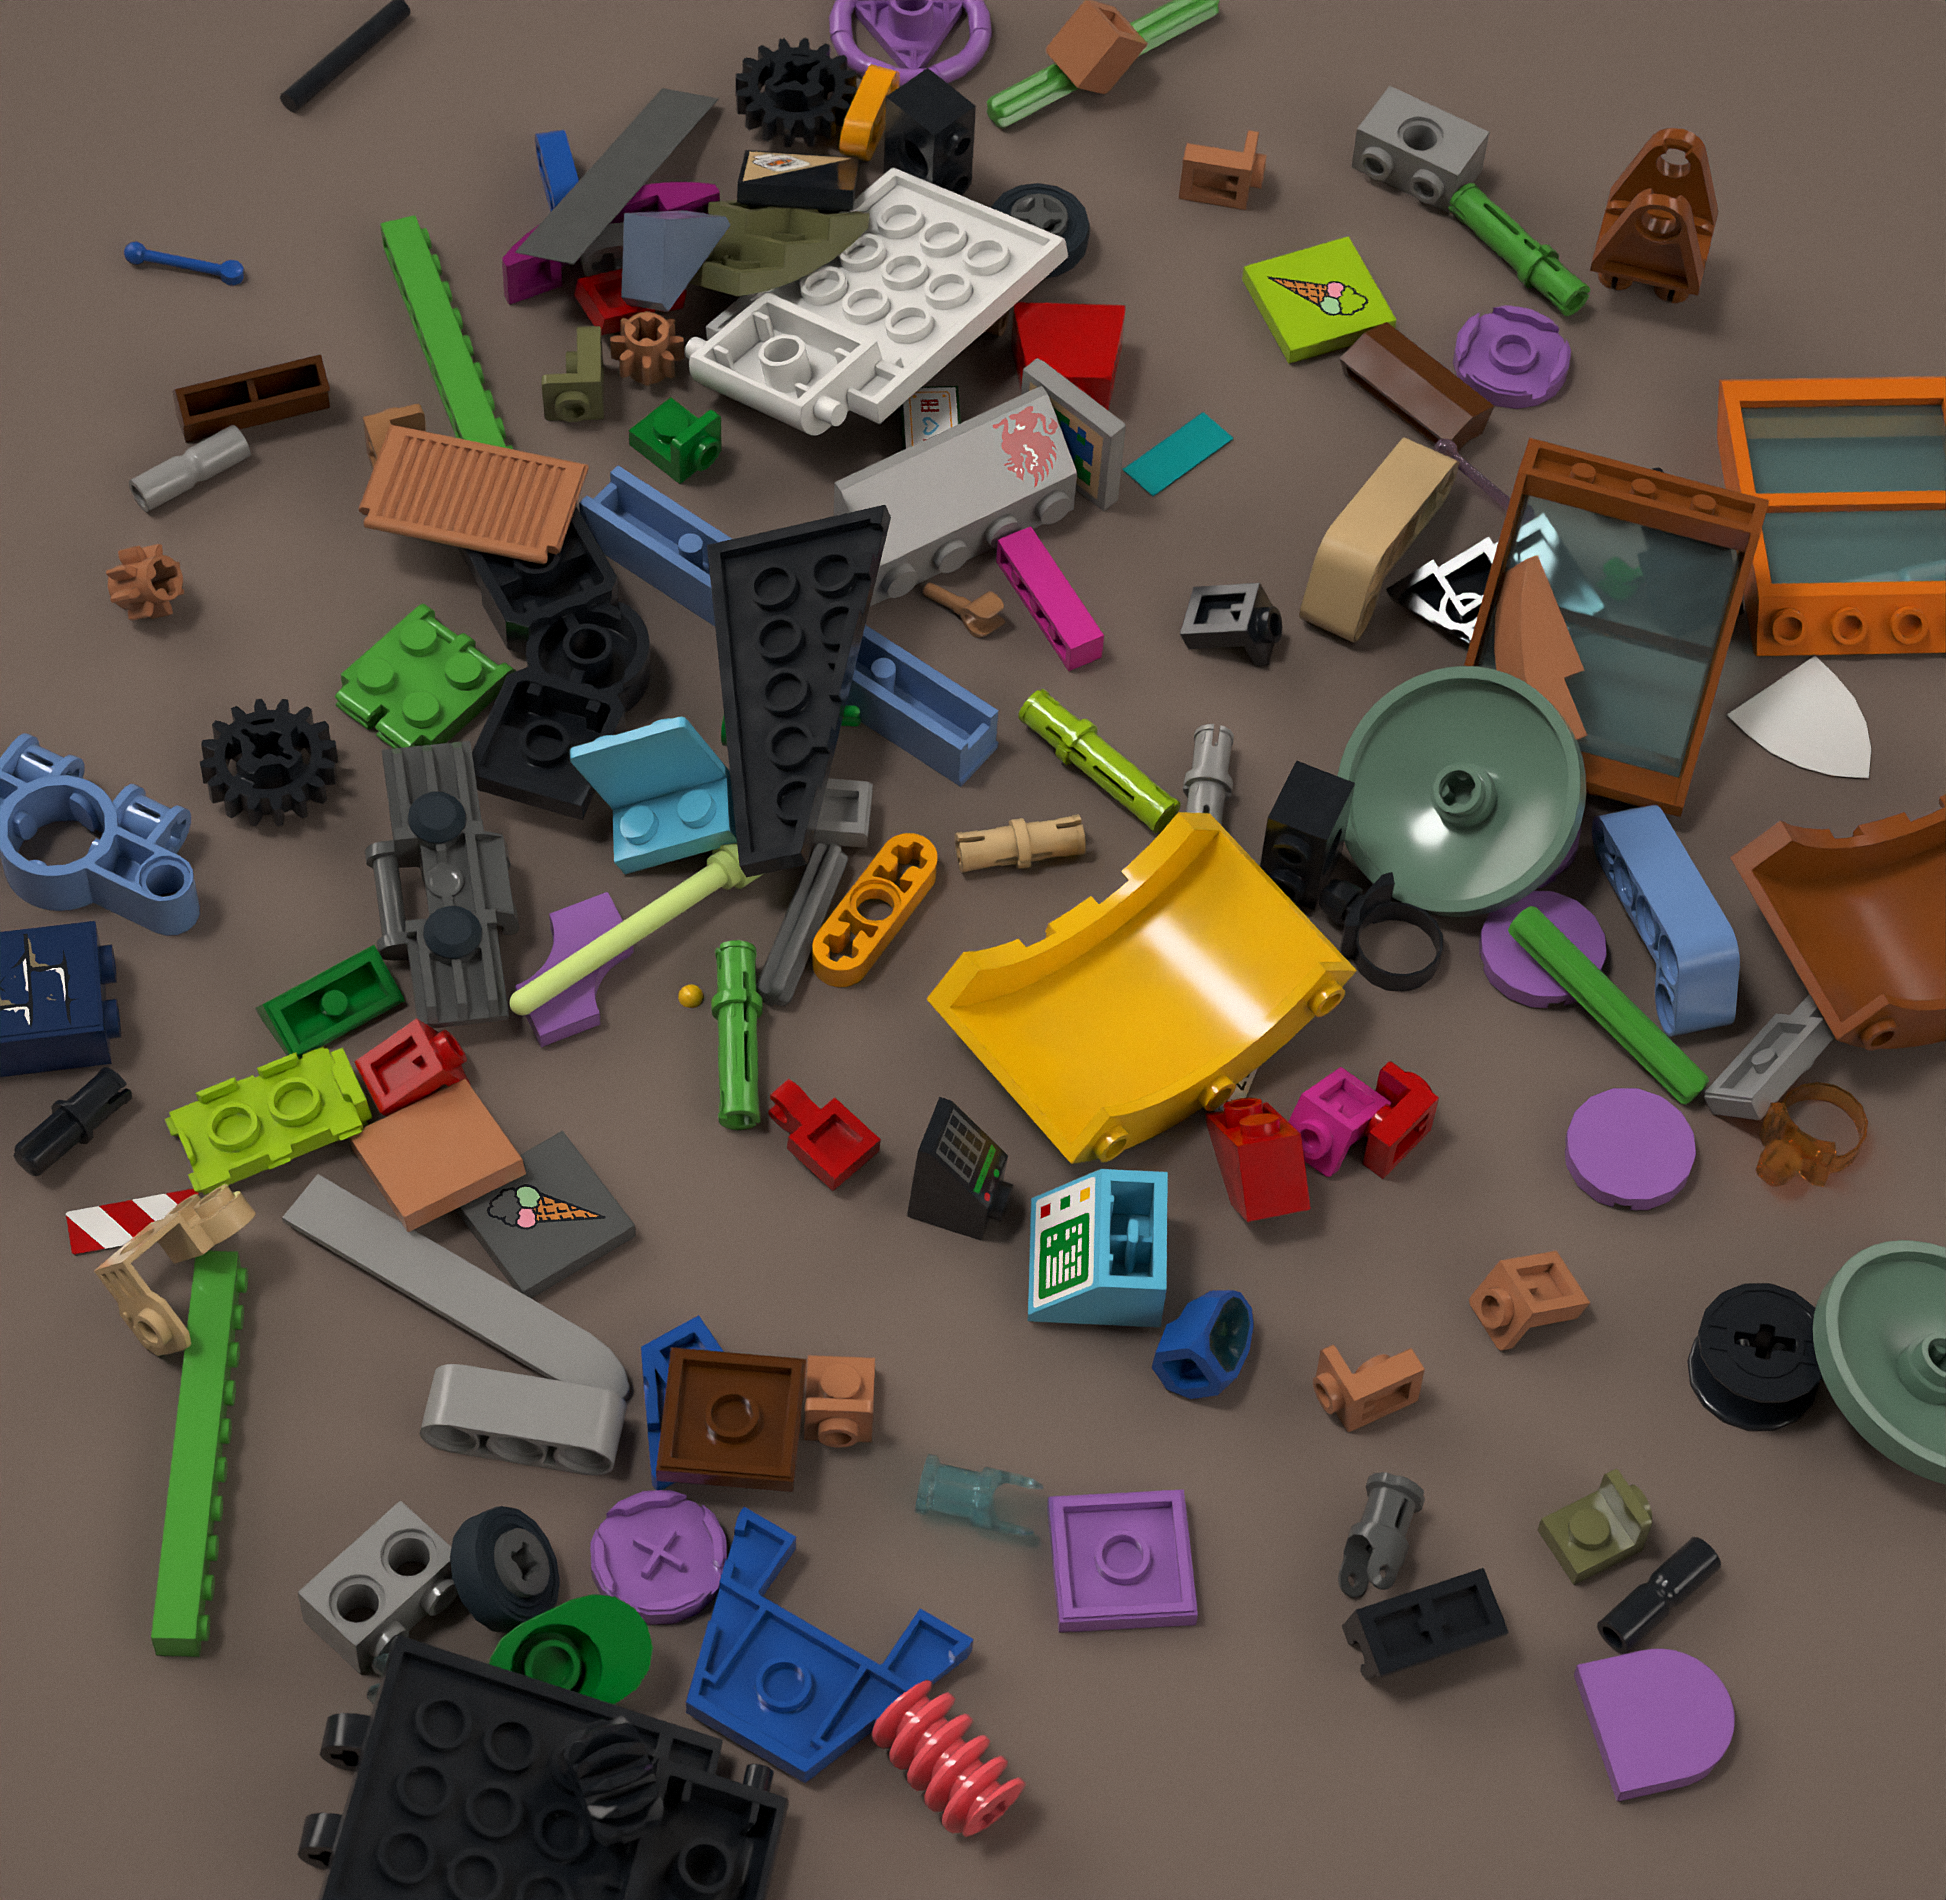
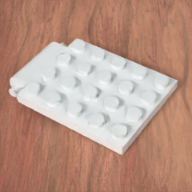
(878, 313)

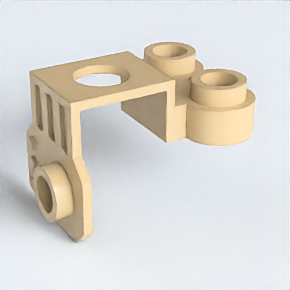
(183, 1234)

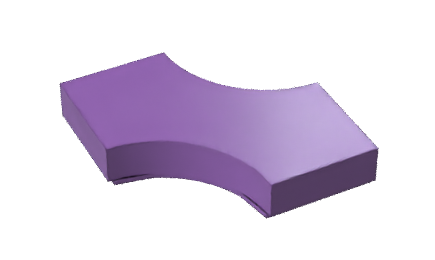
(576, 1006)

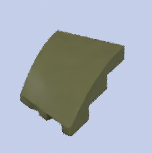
(774, 246)

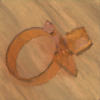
(1793, 1151)

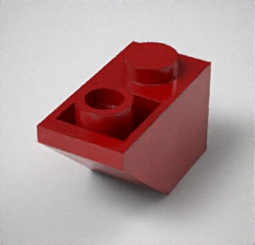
(1259, 1159)

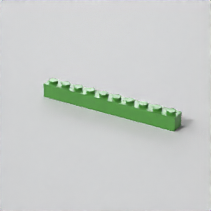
(439, 332)
(197, 1456)

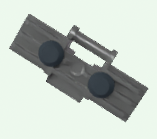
(466, 885)

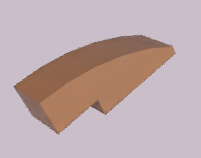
(1534, 638)

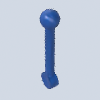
(230, 271)

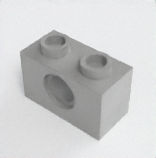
(1419, 148)

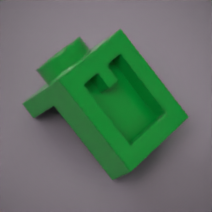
(678, 439)

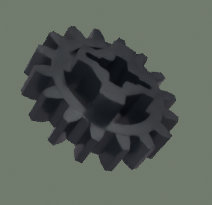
(795, 92)
(269, 762)

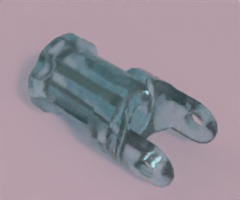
(968, 1494)

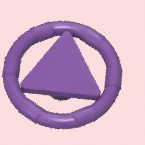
(911, 34)

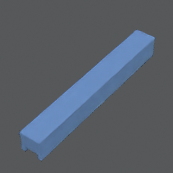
(890, 686)

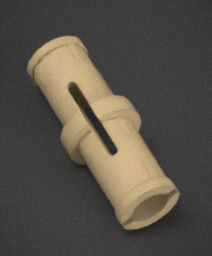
(1020, 843)

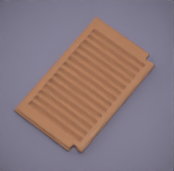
(472, 494)

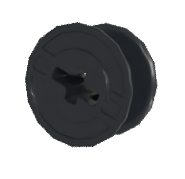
(1735, 1382)

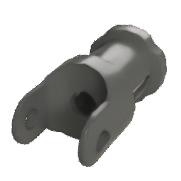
(1380, 1536)

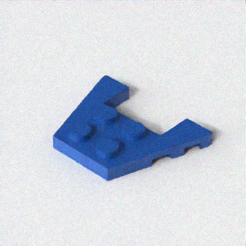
(788, 1684)

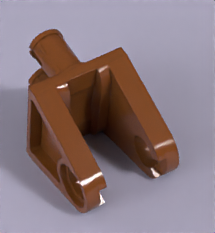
(1659, 219)

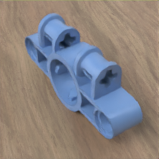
(122, 869)

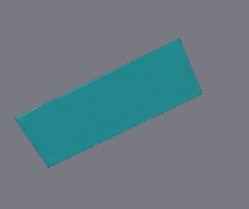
(1178, 454)

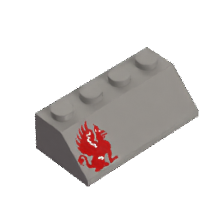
(965, 490)

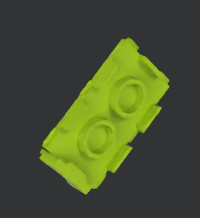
(269, 1117)

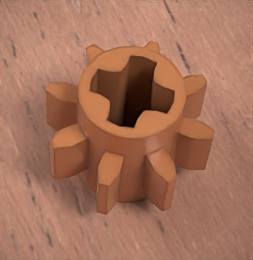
(647, 348)
(145, 582)

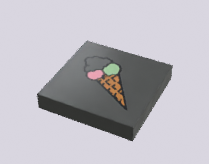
(548, 1218)

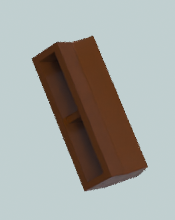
(1416, 386)
(252, 398)

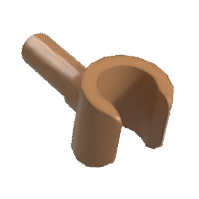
(977, 616)

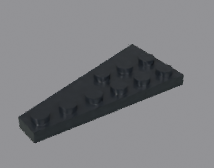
(787, 649)

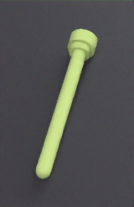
(721, 871)

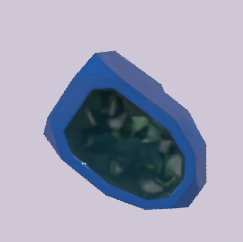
(1205, 1345)

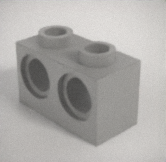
(367, 1578)

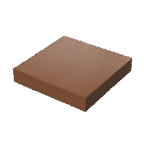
(437, 1155)

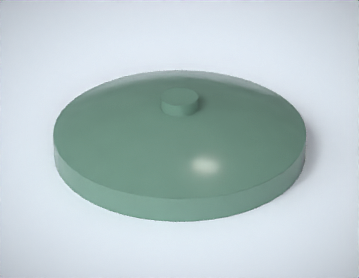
(1463, 790)
(1885, 1350)

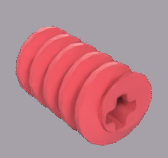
(944, 1762)

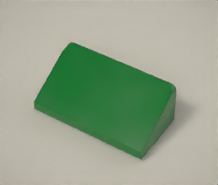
(331, 1003)

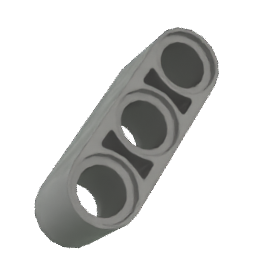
(523, 1419)

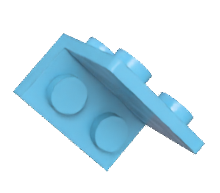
(664, 792)

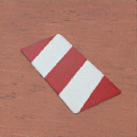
(118, 1222)

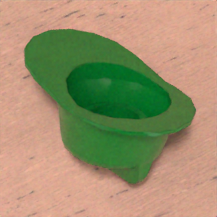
(582, 1646)

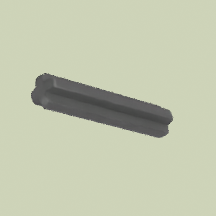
(801, 924)

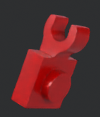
(823, 1139)

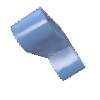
(1674, 916)

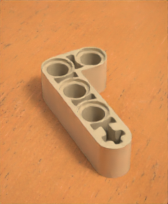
(1374, 536)

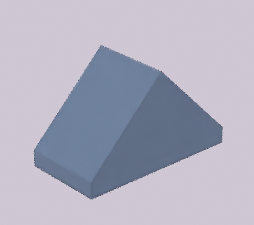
(665, 253)

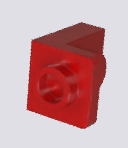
(411, 1066)
(1402, 1125)

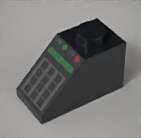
(958, 1175)

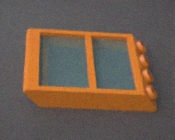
(1852, 511)

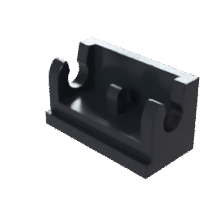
(1425, 1624)

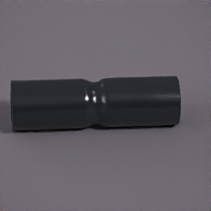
(1653, 1600)

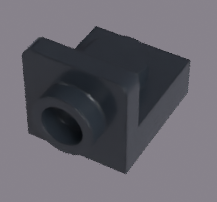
(1232, 618)

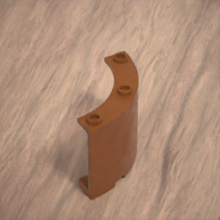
(1861, 922)

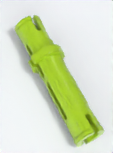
(1079, 744)

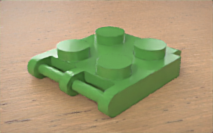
(420, 682)

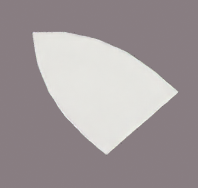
(1809, 722)

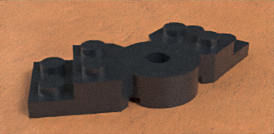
(560, 699)

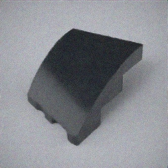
(1448, 593)

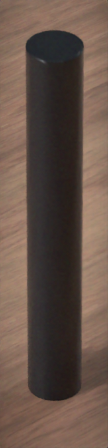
(345, 55)

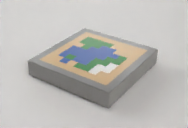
(1089, 430)

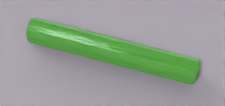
(1608, 1005)

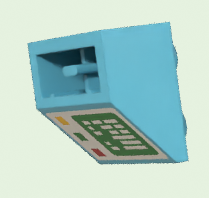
(1100, 1250)

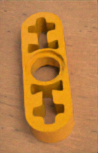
(871, 935)

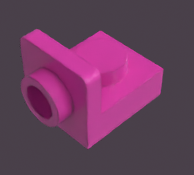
(1333, 1118)

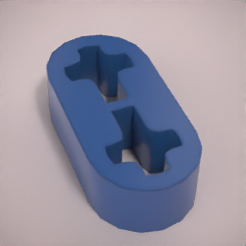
(555, 165)

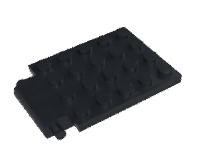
(475, 1801)

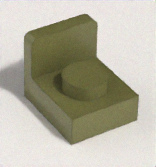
(581, 390)
(1598, 1528)

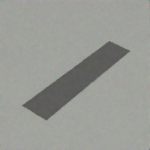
(616, 176)

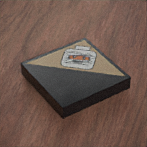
(798, 180)

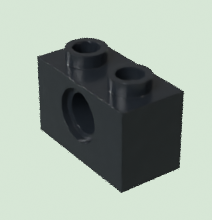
(930, 132)
(1306, 832)

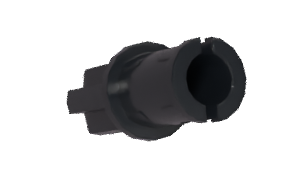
(72, 1122)

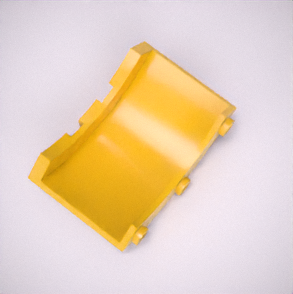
(1148, 997)

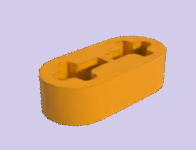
(866, 115)

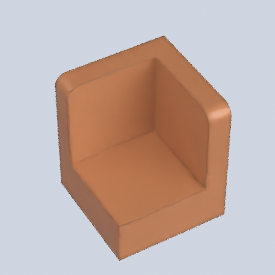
(1096, 47)

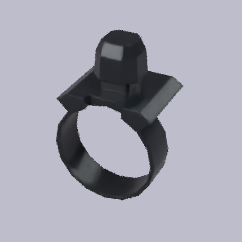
(1347, 905)

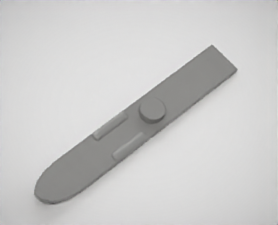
(454, 1288)

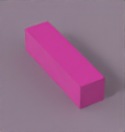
(1049, 598)

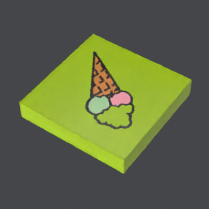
(1317, 298)

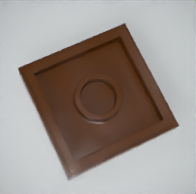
(731, 1419)

